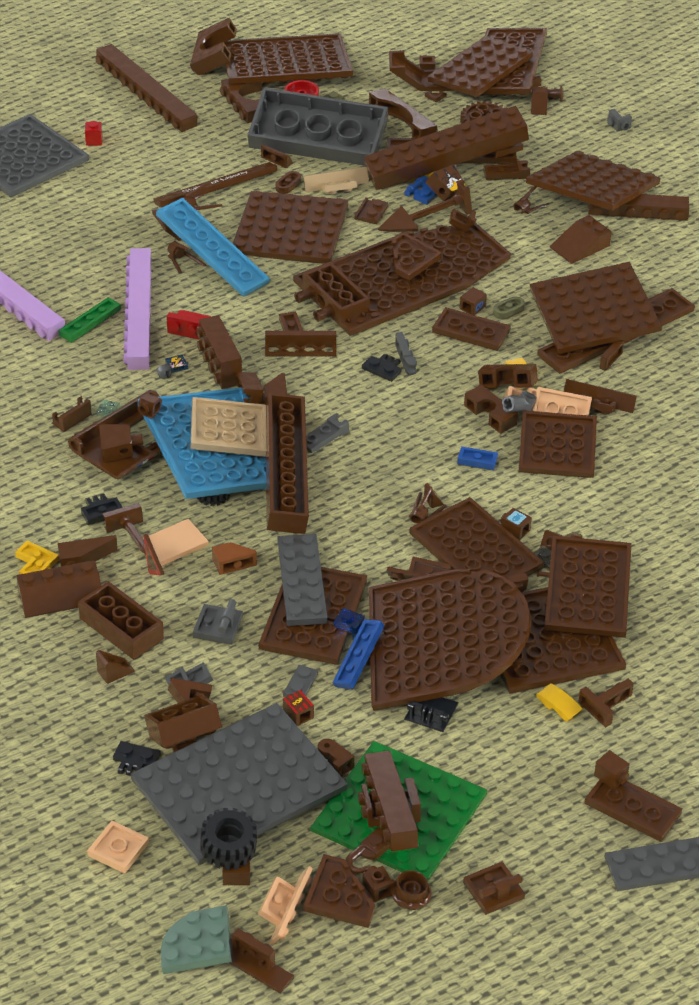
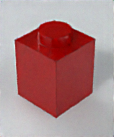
(93, 133)

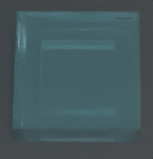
(107, 407)

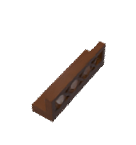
(300, 340)

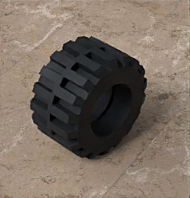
(225, 853)

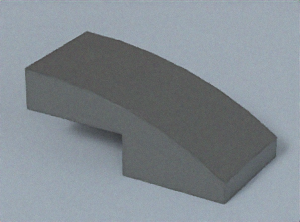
(197, 674)

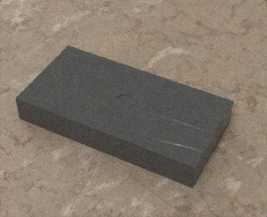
(317, 126)

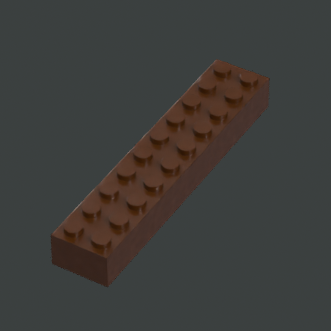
(446, 148)
(286, 464)

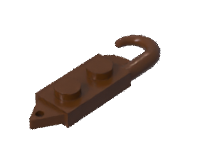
(370, 848)

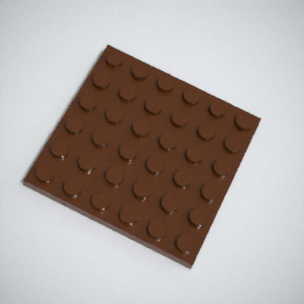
(593, 180)
(290, 226)
(595, 307)
(558, 655)

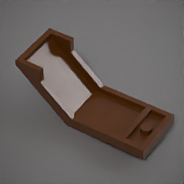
(412, 73)

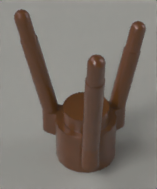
(192, 200)
(525, 204)
(177, 251)
(420, 512)

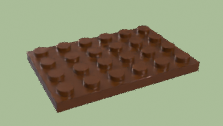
(480, 66)
(474, 541)
(588, 586)
(315, 641)

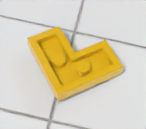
(36, 557)

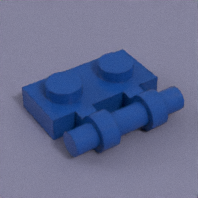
(422, 195)

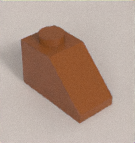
(233, 557)

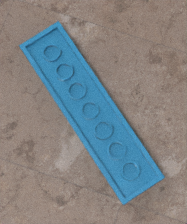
(213, 247)

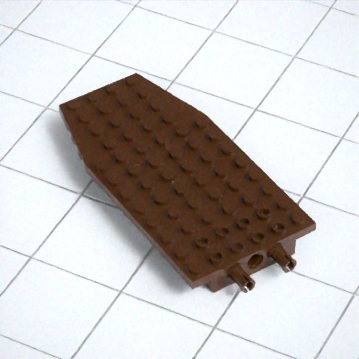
(366, 290)

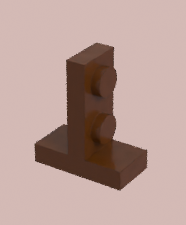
(600, 705)

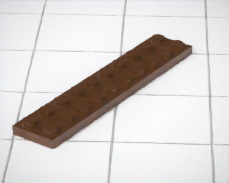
(667, 307)

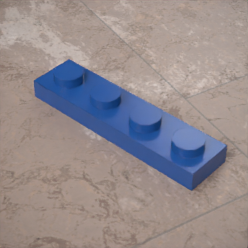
(358, 654)

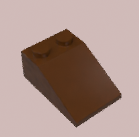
(582, 239)

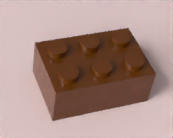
(183, 721)

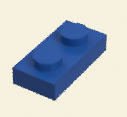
(477, 458)

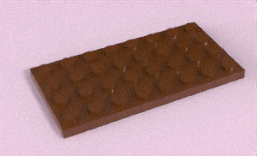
(521, 79)

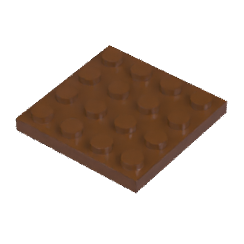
(558, 444)

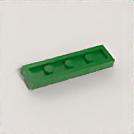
(89, 319)

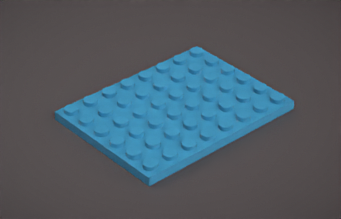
(203, 471)

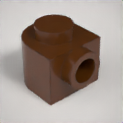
(149, 405)

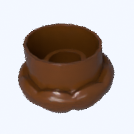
(411, 890)

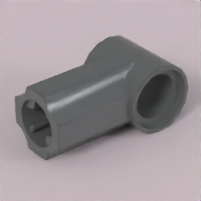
(520, 402)

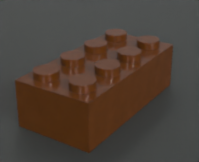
(219, 351)
(121, 620)

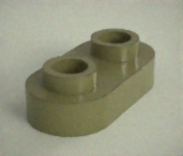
(508, 307)

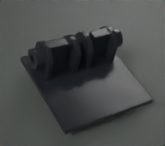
(431, 713)

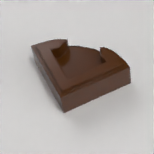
(435, 96)

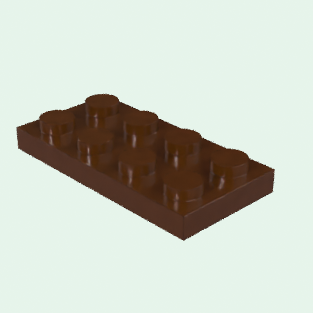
(471, 329)
(635, 808)

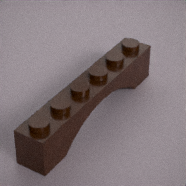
(397, 108)

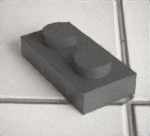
(301, 680)

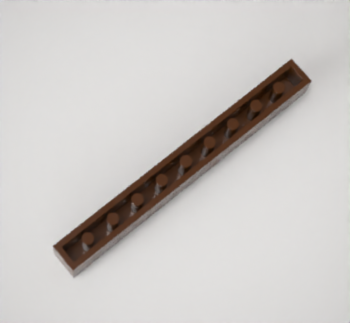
(146, 88)

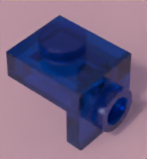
(349, 621)

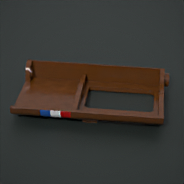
(88, 442)

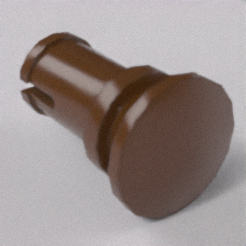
(556, 93)

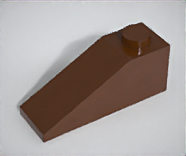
(86, 549)

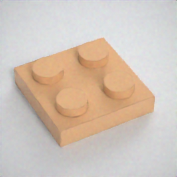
(118, 846)

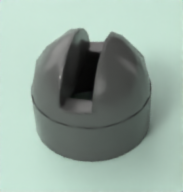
(163, 371)

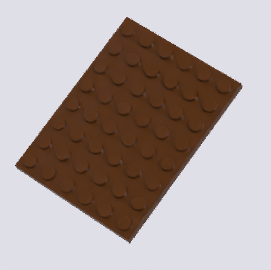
(287, 59)

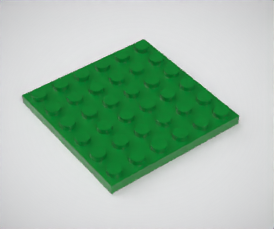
(445, 811)

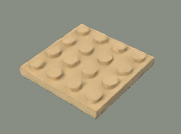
(228, 426)

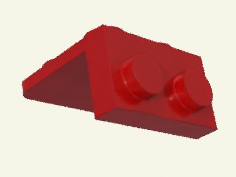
(184, 323)

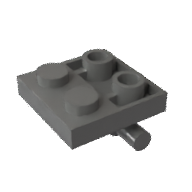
(218, 623)

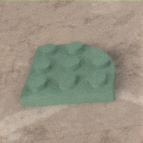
(197, 941)

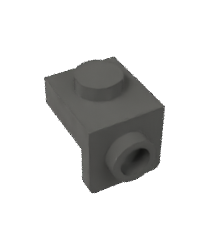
(617, 121)

